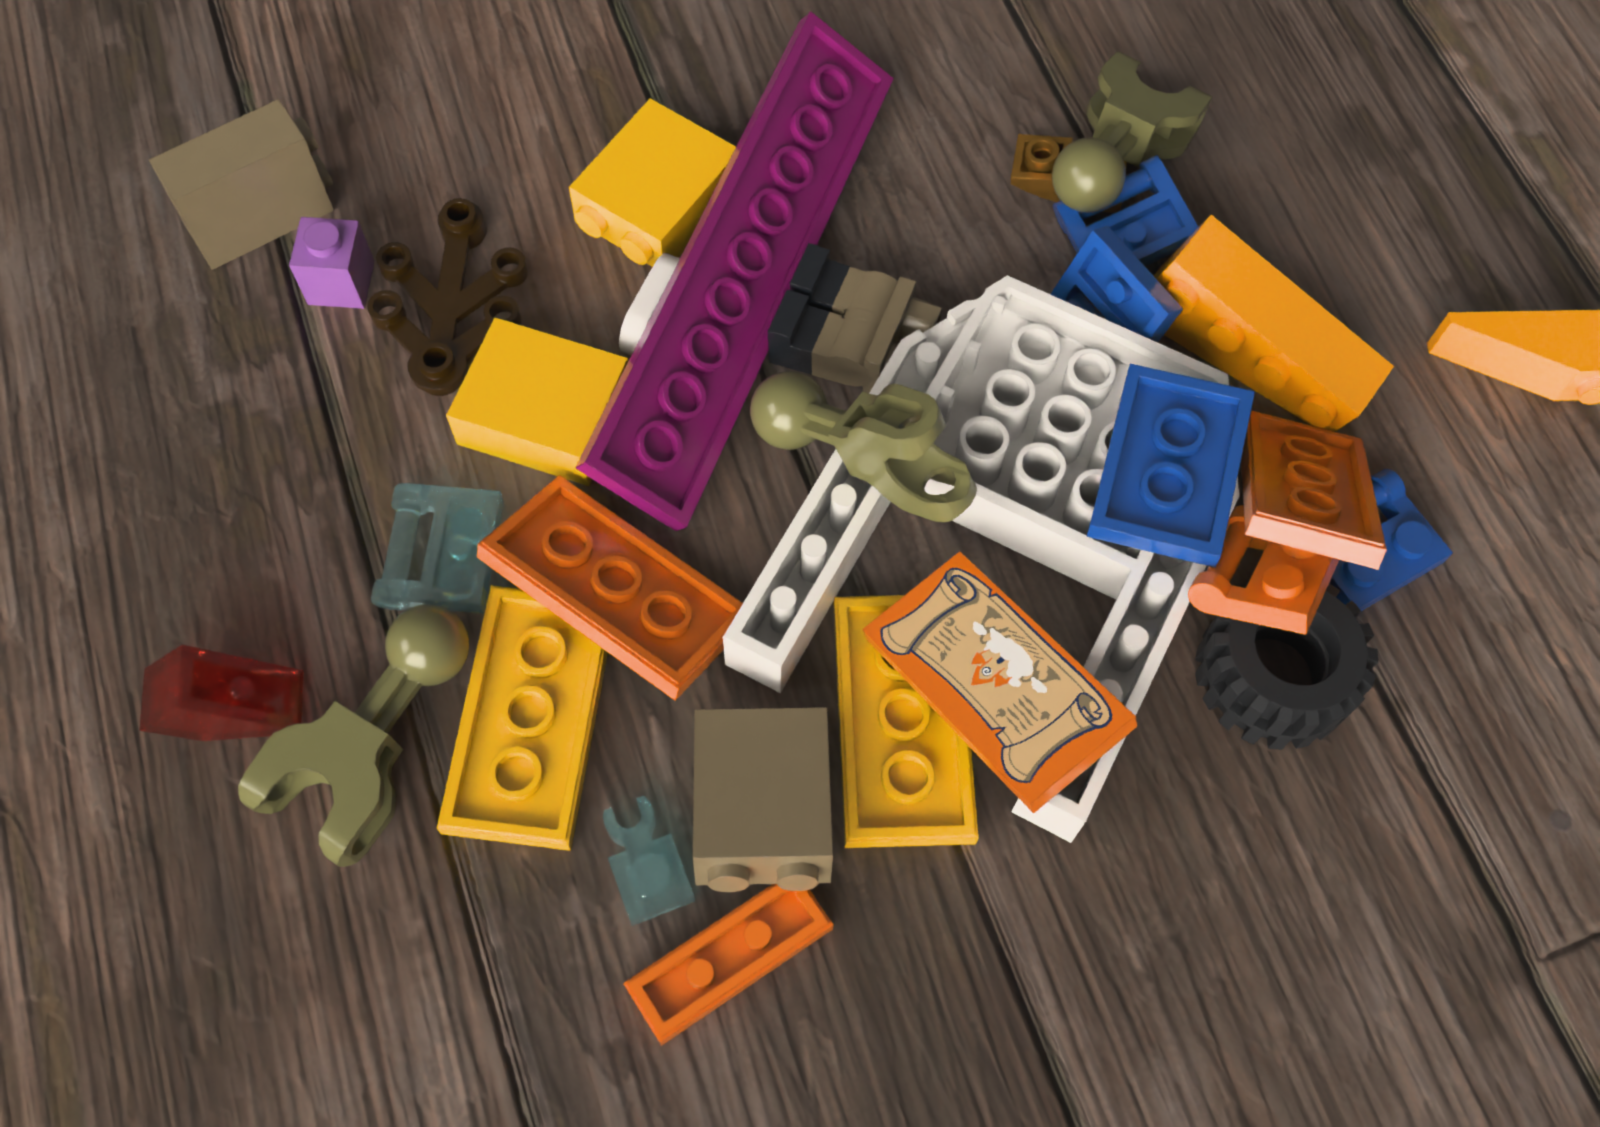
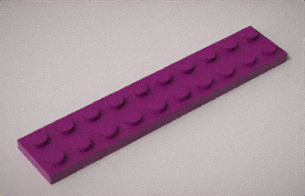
(716, 311)

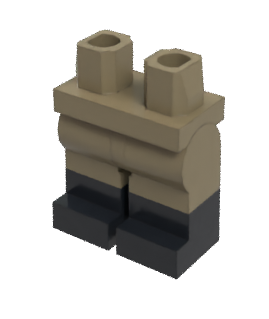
(844, 320)

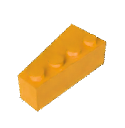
(1267, 330)

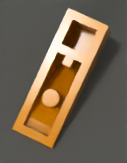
(1533, 350)

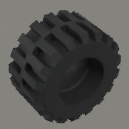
(1281, 710)

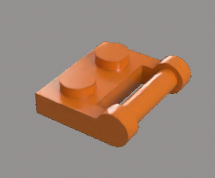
(1281, 590)

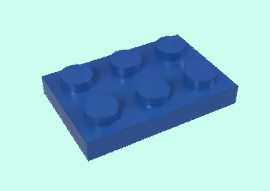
(1172, 465)

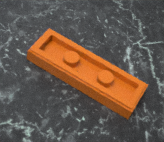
(726, 959)

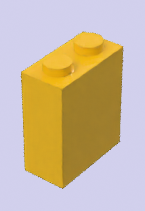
(650, 184)
(534, 398)

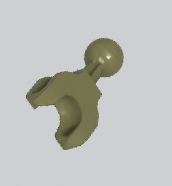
(1130, 127)
(879, 439)
(354, 749)

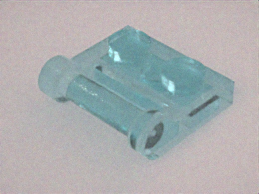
(451, 568)

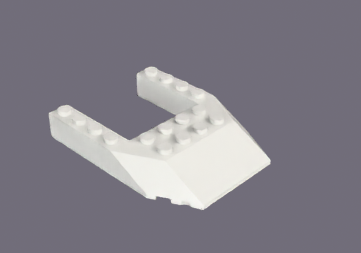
(1032, 416)

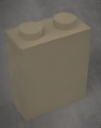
(245, 182)
(762, 798)

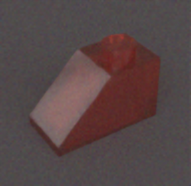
(218, 696)

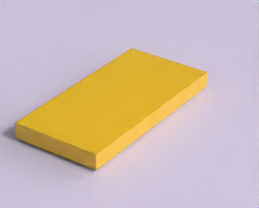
(524, 727)
(900, 761)

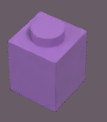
(332, 262)

